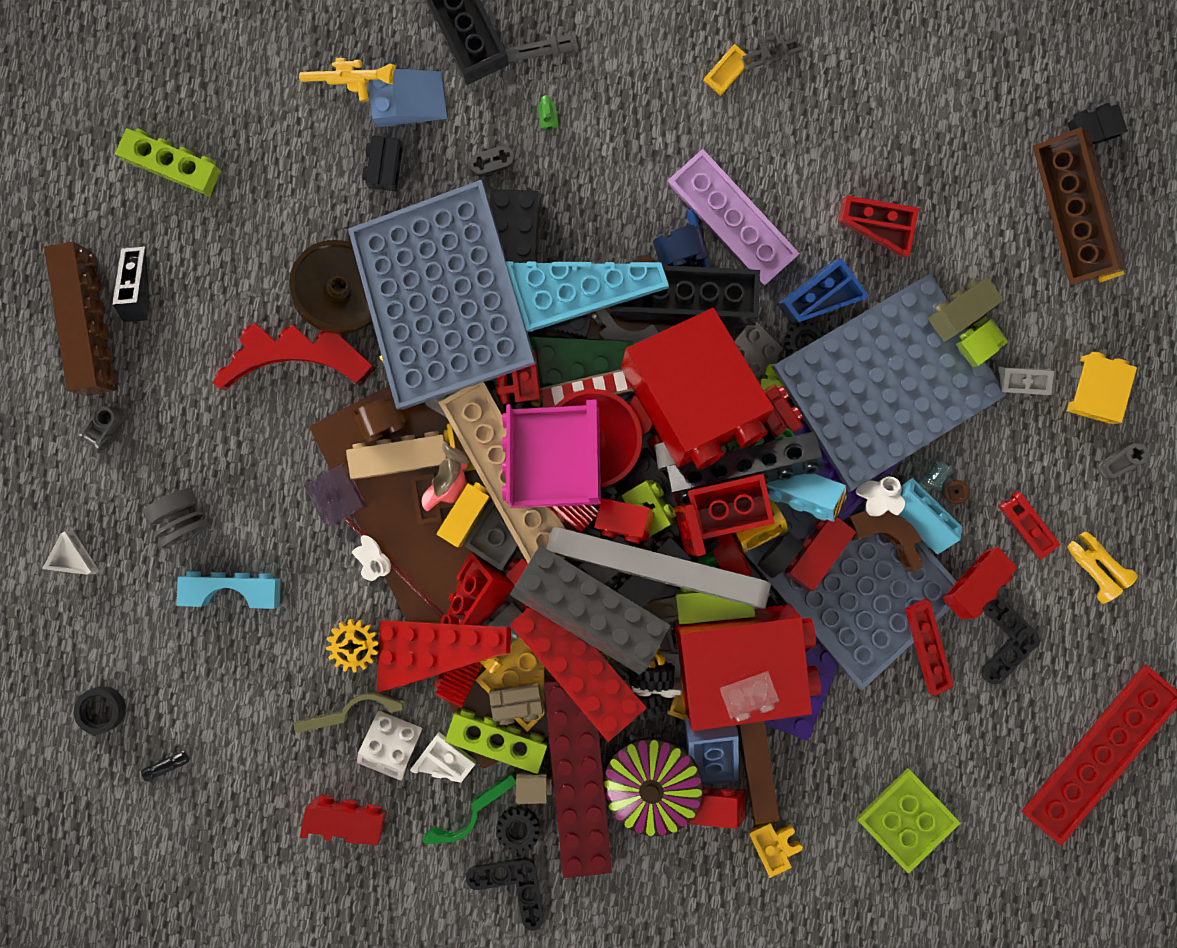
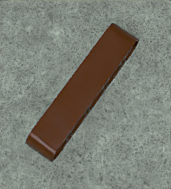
(758, 772)

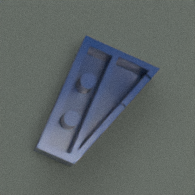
(823, 292)

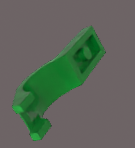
(437, 835)

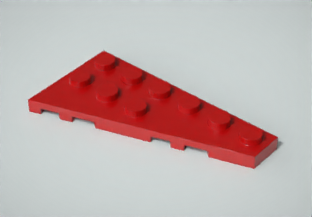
(425, 649)

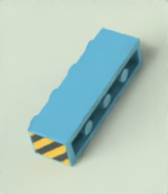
(809, 493)

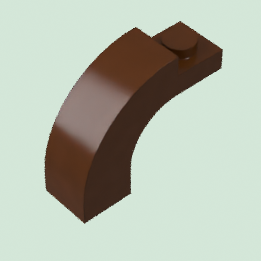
(894, 528)

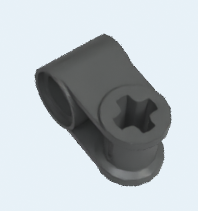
(98, 431)

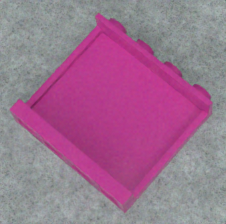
(552, 456)

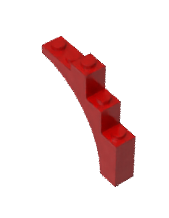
(292, 345)

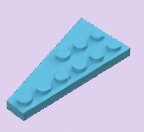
(571, 289)

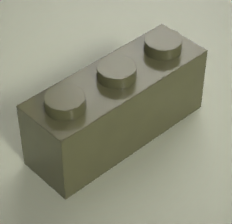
(964, 308)

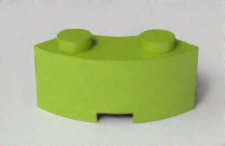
(981, 342)

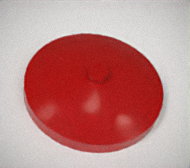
(619, 432)

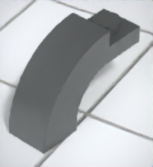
(613, 331)

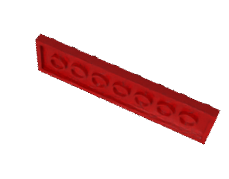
(1102, 755)

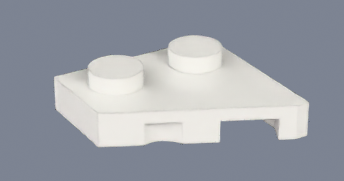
(444, 760)

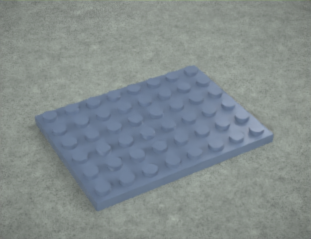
(441, 296)
(885, 384)
(861, 597)

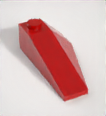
(478, 594)

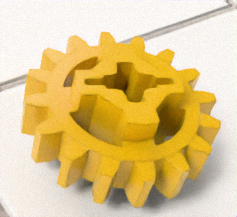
(353, 656)

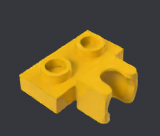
(773, 847)

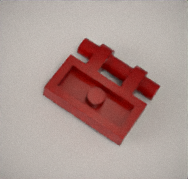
(525, 385)

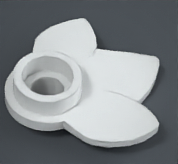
(881, 499)
(373, 561)

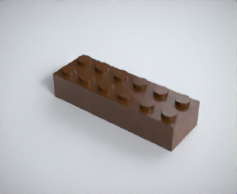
(1079, 206)
(80, 319)

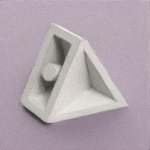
(70, 556)

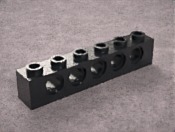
(754, 458)

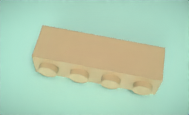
(395, 457)

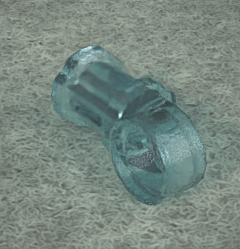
(935, 477)

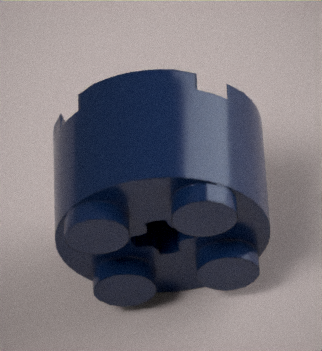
(681, 247)

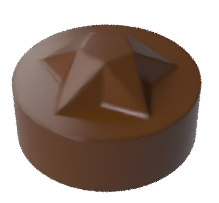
(956, 491)

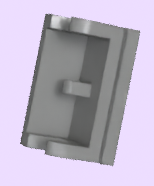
(1025, 380)

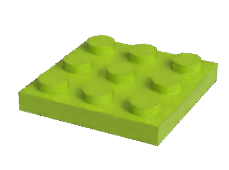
(908, 820)

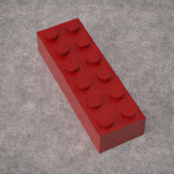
(581, 673)

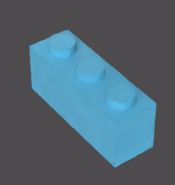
(929, 518)

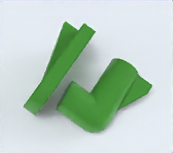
(547, 113)

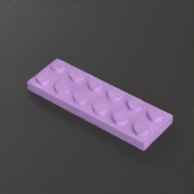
(732, 217)

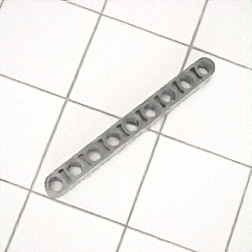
(659, 567)

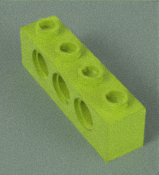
(132, 150)
(483, 745)

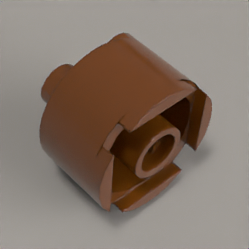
(378, 417)

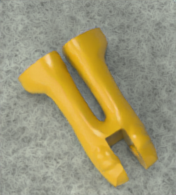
(1087, 559)

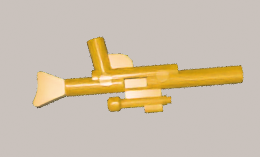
(355, 79)

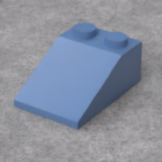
(410, 99)
(714, 753)

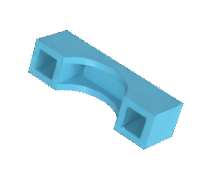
(198, 589)

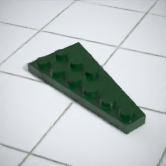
(573, 358)

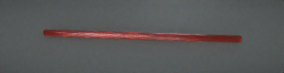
(399, 572)

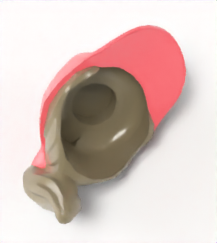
(450, 479)

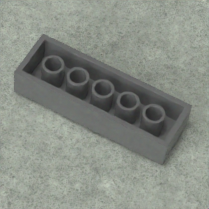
(590, 610)

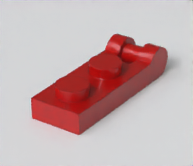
(1029, 525)

